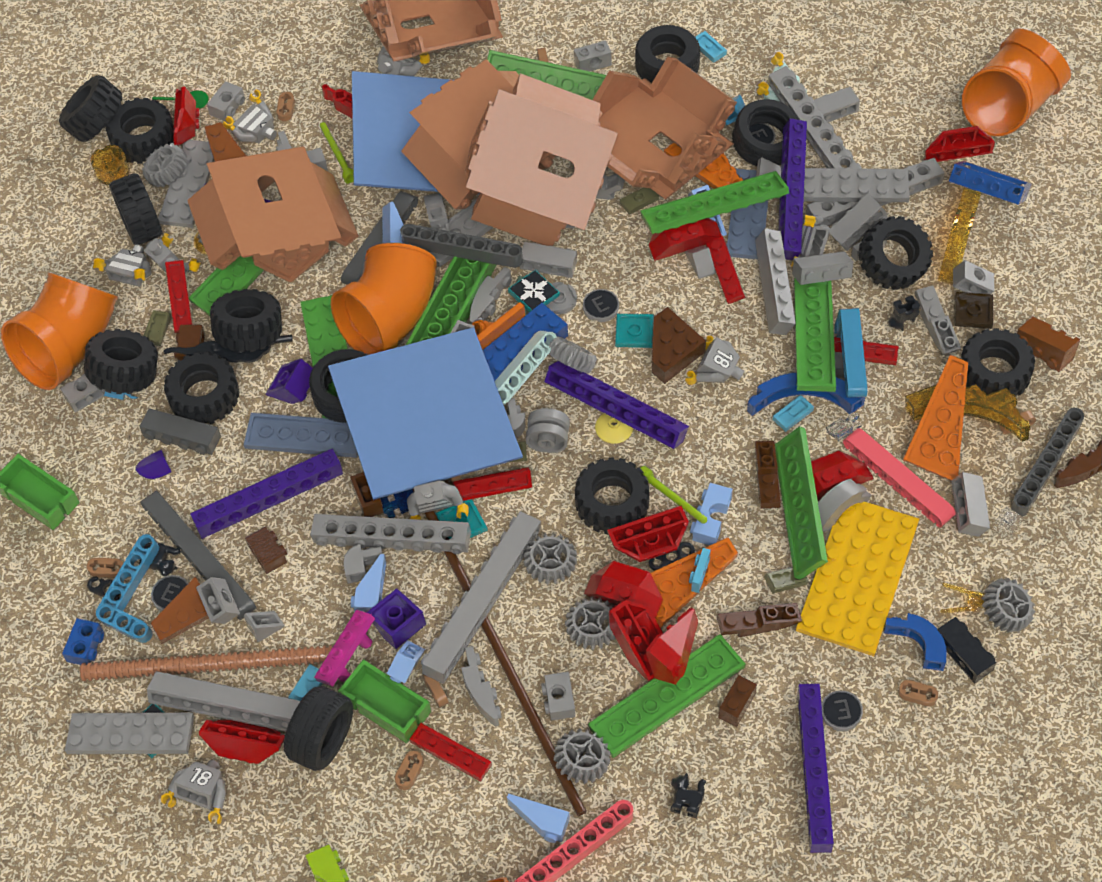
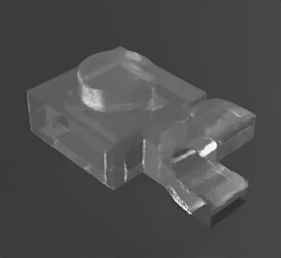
(842, 428)

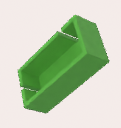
(36, 492)
(385, 701)

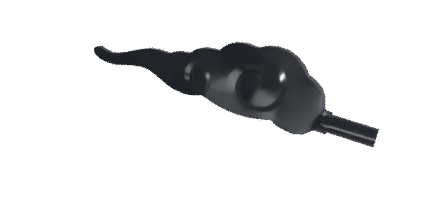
(231, 356)

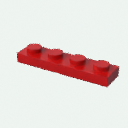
(725, 270)
(178, 294)
(874, 352)
(494, 483)
(450, 752)

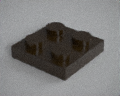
(974, 310)

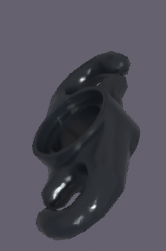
(664, 561)
(99, 590)

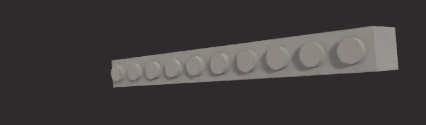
(480, 599)

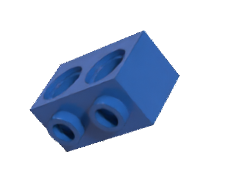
(78, 641)

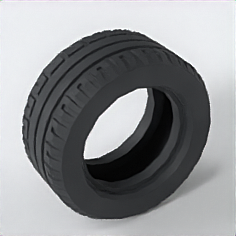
(764, 112)
(320, 379)
(318, 728)

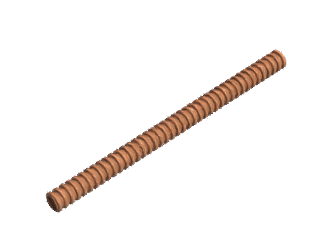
(204, 663)

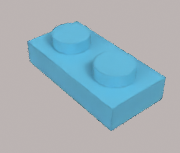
(710, 47)
(793, 413)
(697, 577)
(305, 683)

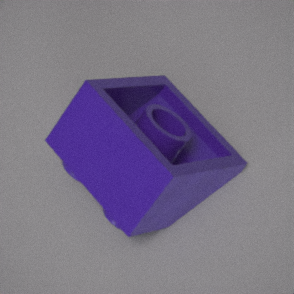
(291, 382)
(397, 618)

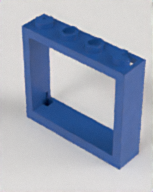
(990, 182)

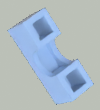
(714, 499)

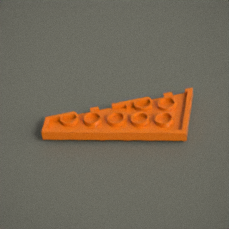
(939, 433)
(674, 578)

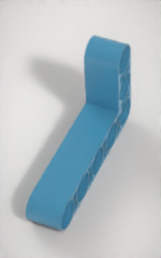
(849, 330)
(127, 590)

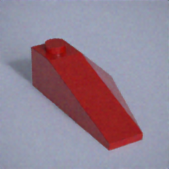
(671, 651)

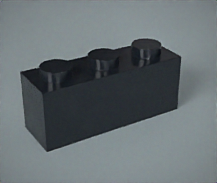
(967, 650)

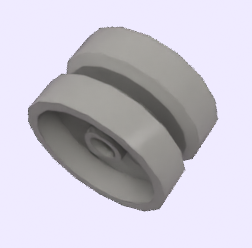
(547, 430)

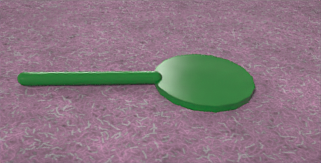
(200, 97)

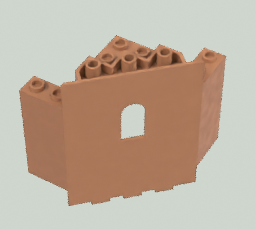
(454, 26)
(679, 107)
(448, 125)
(507, 157)
(280, 234)

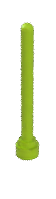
(347, 172)
(673, 496)

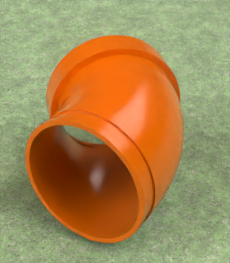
(1014, 83)
(386, 298)
(53, 333)

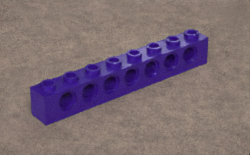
(793, 175)
(617, 404)
(266, 493)
(815, 769)

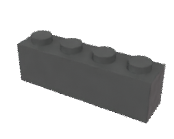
(180, 431)

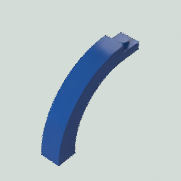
(786, 386)

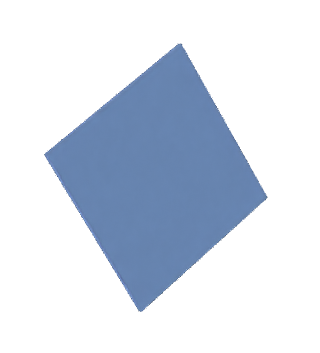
(385, 126)
(424, 412)

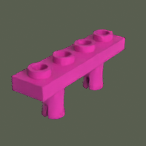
(352, 636)

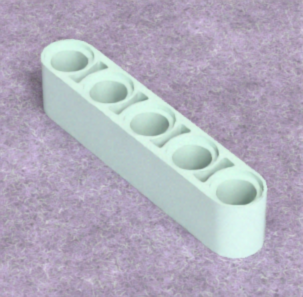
(529, 363)

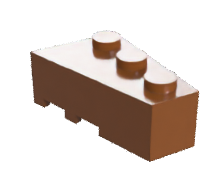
(222, 143)
(1049, 344)
(180, 614)

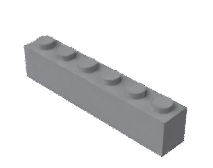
(775, 282)

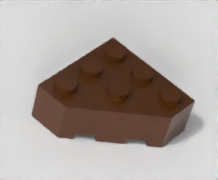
(673, 345)

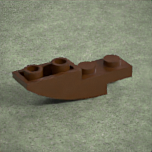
(1080, 468)
(767, 474)
(759, 621)

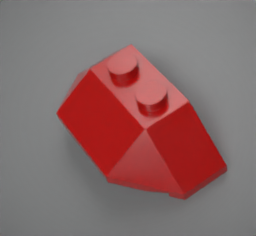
(185, 116)
(960, 144)
(683, 238)
(836, 468)
(651, 535)
(625, 582)
(634, 631)
(241, 740)

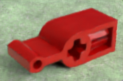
(341, 99)

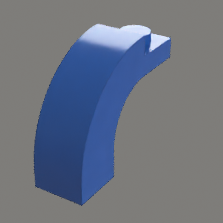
(925, 634)

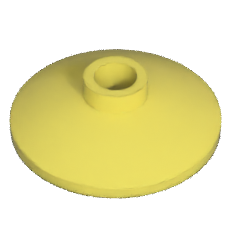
(612, 433)

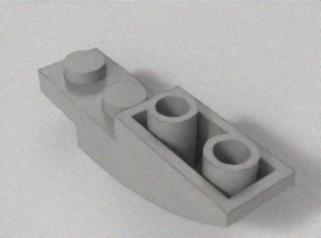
(436, 211)
(488, 292)
(936, 321)
(479, 690)

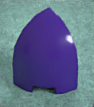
(153, 466)

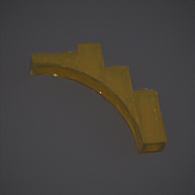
(959, 233)
(995, 407)

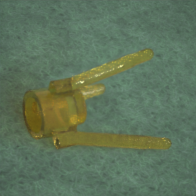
(973, 598)

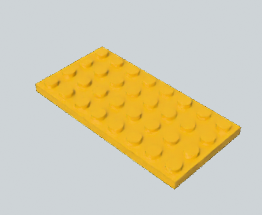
(860, 579)

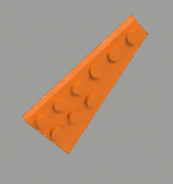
(716, 174)

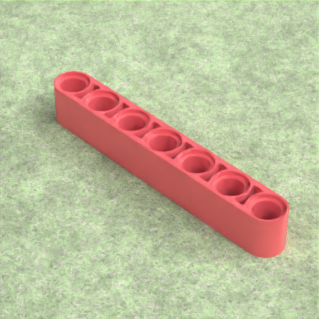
(900, 477)
(578, 842)

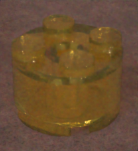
(109, 164)

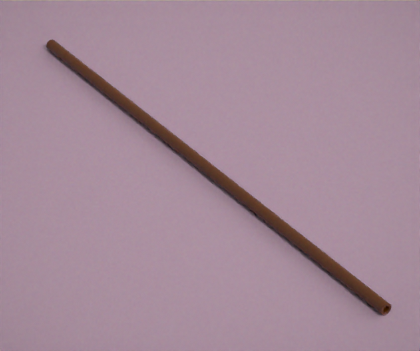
(516, 683)

